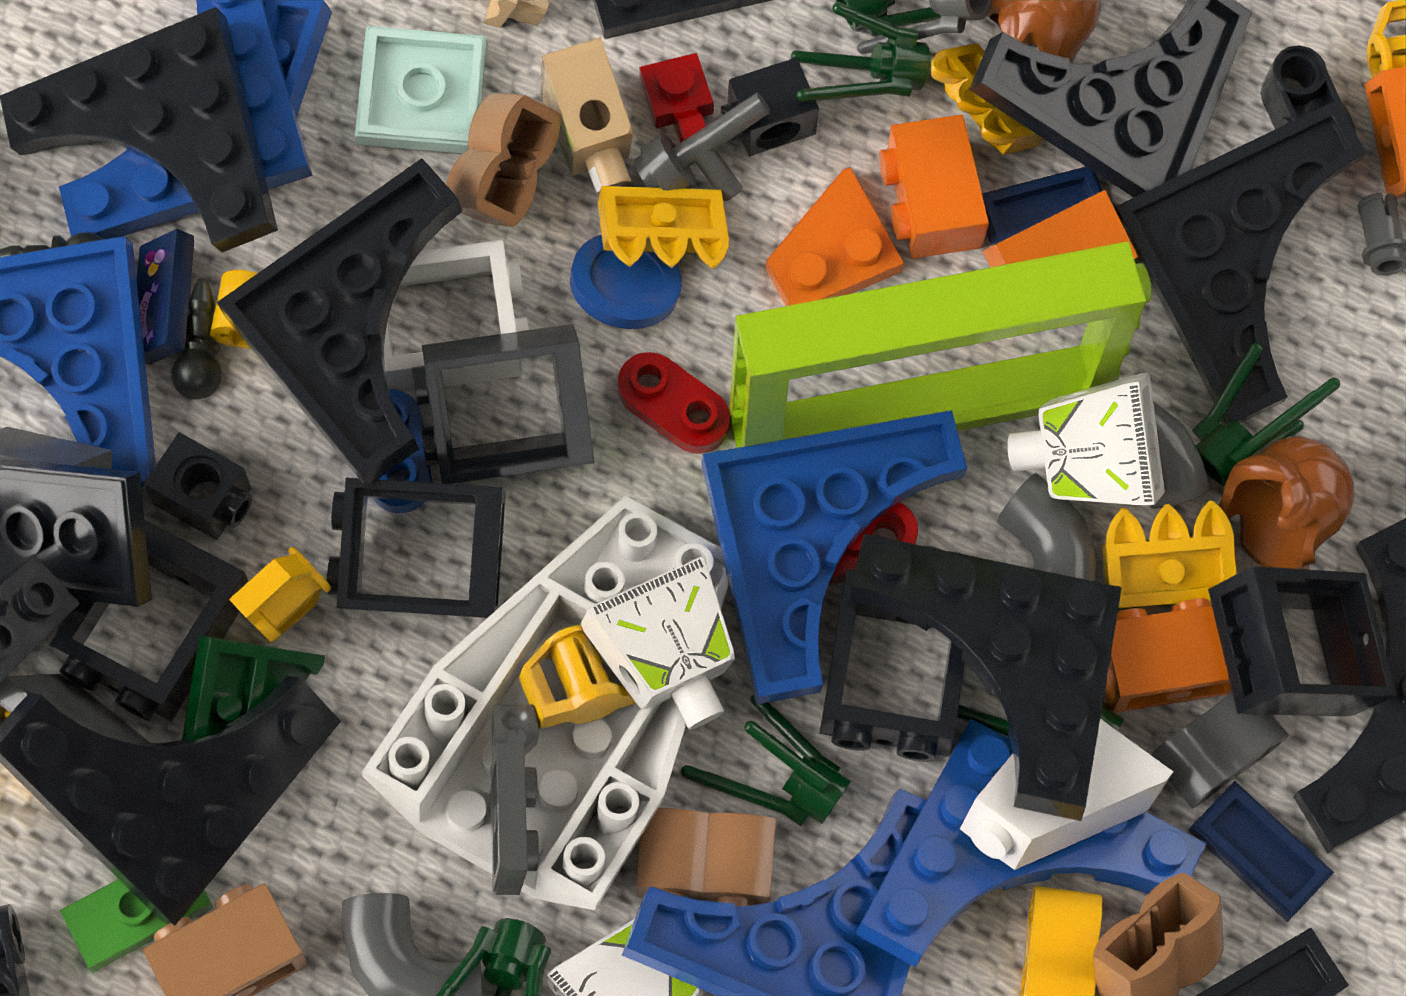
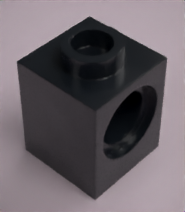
(788, 117)
(184, 467)

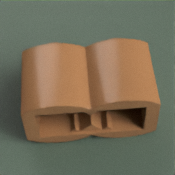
(506, 148)
(708, 856)
(1165, 945)

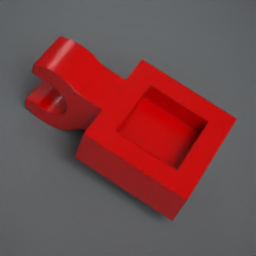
(677, 94)

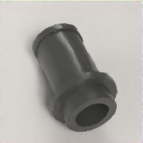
(1382, 234)

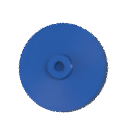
(623, 294)

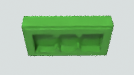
(116, 923)

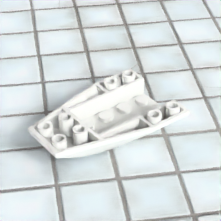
(593, 778)

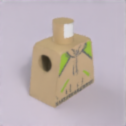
(593, 117)

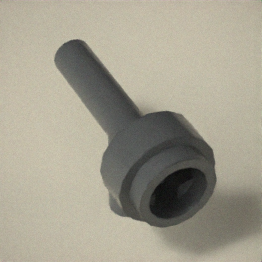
(668, 165)

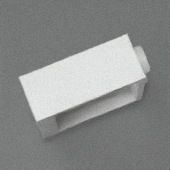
(459, 263)

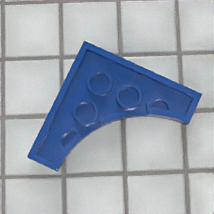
(140, 193)
(78, 333)
(791, 516)
(945, 872)
(783, 946)

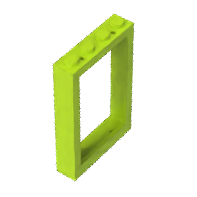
(932, 316)

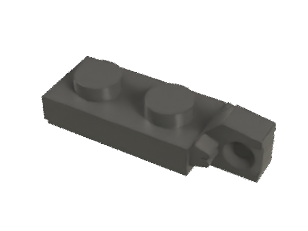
(512, 791)

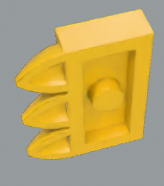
(956, 70)
(663, 223)
(1170, 563)

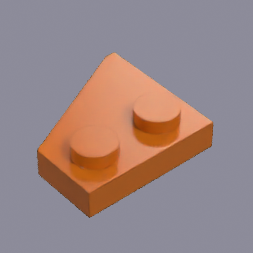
(834, 247)

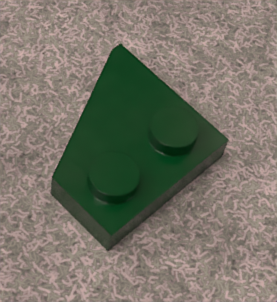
(235, 678)

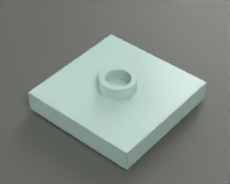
(419, 89)

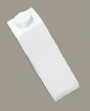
(1121, 787)

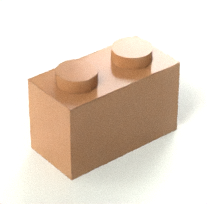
(228, 951)

